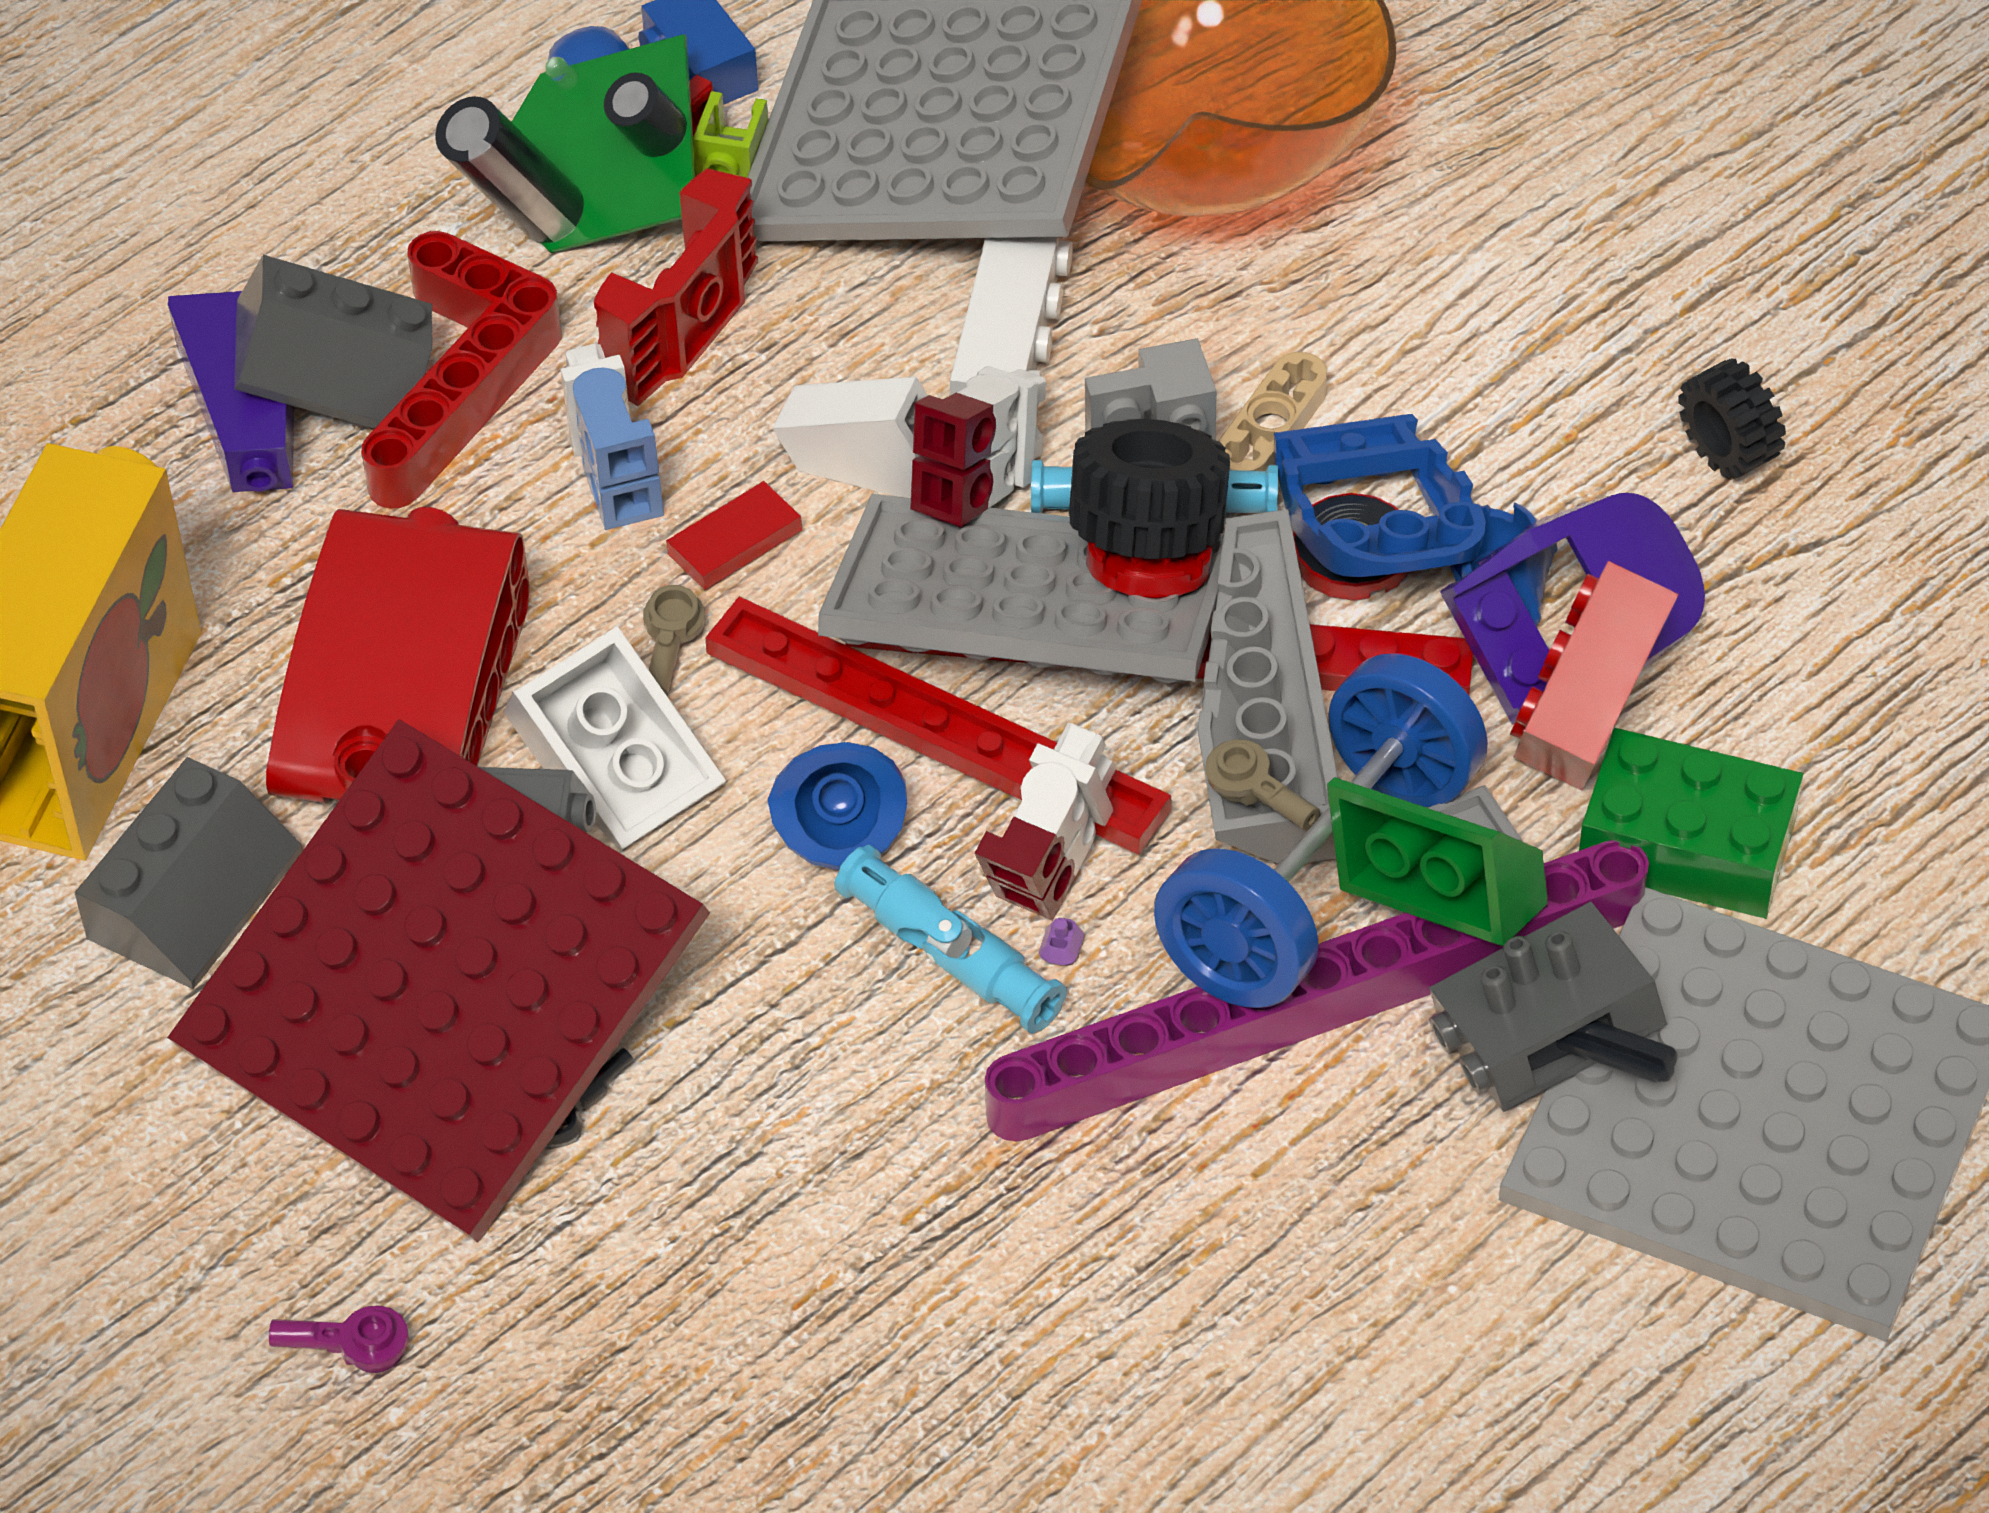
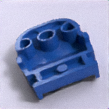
(1403, 537)

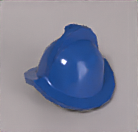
(838, 802)

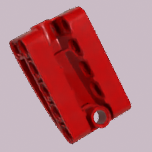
(396, 626)

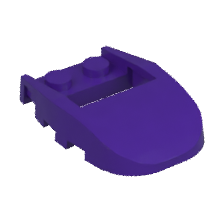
(1612, 529)

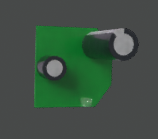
(589, 149)

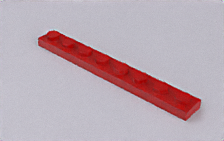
(912, 712)

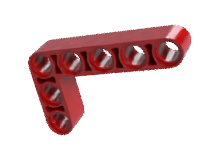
(509, 334)

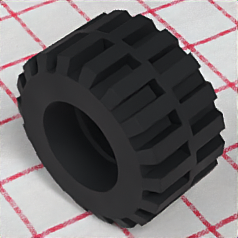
(1149, 488)

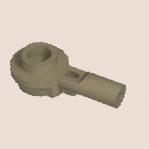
(671, 618)
(1242, 774)

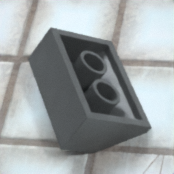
(328, 342)
(186, 874)

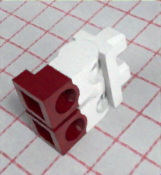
(975, 444)
(1052, 824)

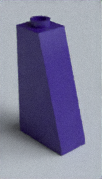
(248, 431)

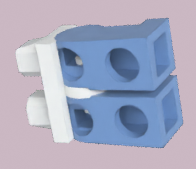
(615, 452)

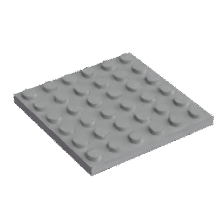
(938, 119)
(1799, 1124)

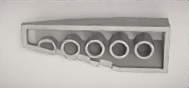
(1265, 684)

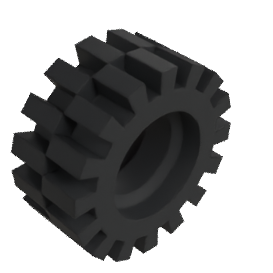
(1732, 418)

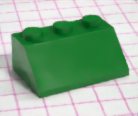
(1434, 864)

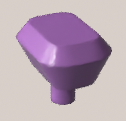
(1061, 942)

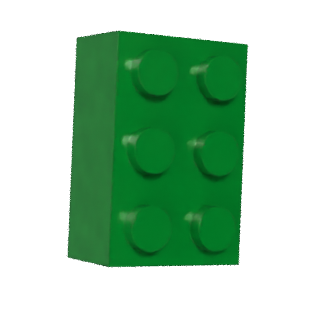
(1701, 816)

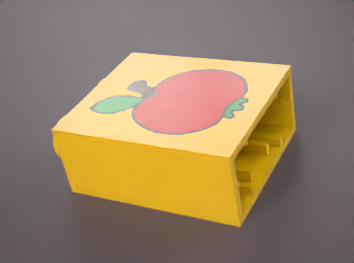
(88, 639)

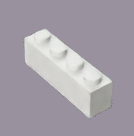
(1012, 306)

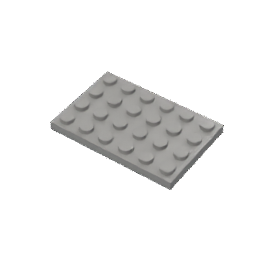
(1007, 591)

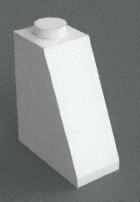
(853, 432)

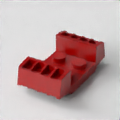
(672, 325)

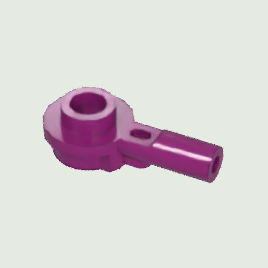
(368, 1338)

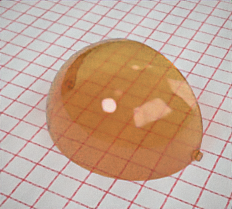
(1239, 100)

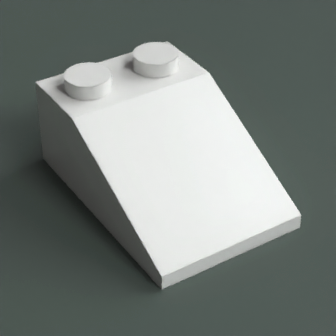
(617, 734)

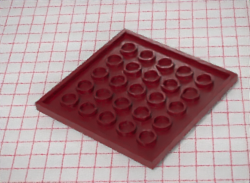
(439, 978)

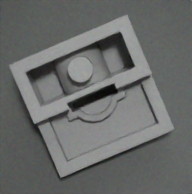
(1166, 386)

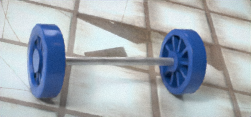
(1241, 923)

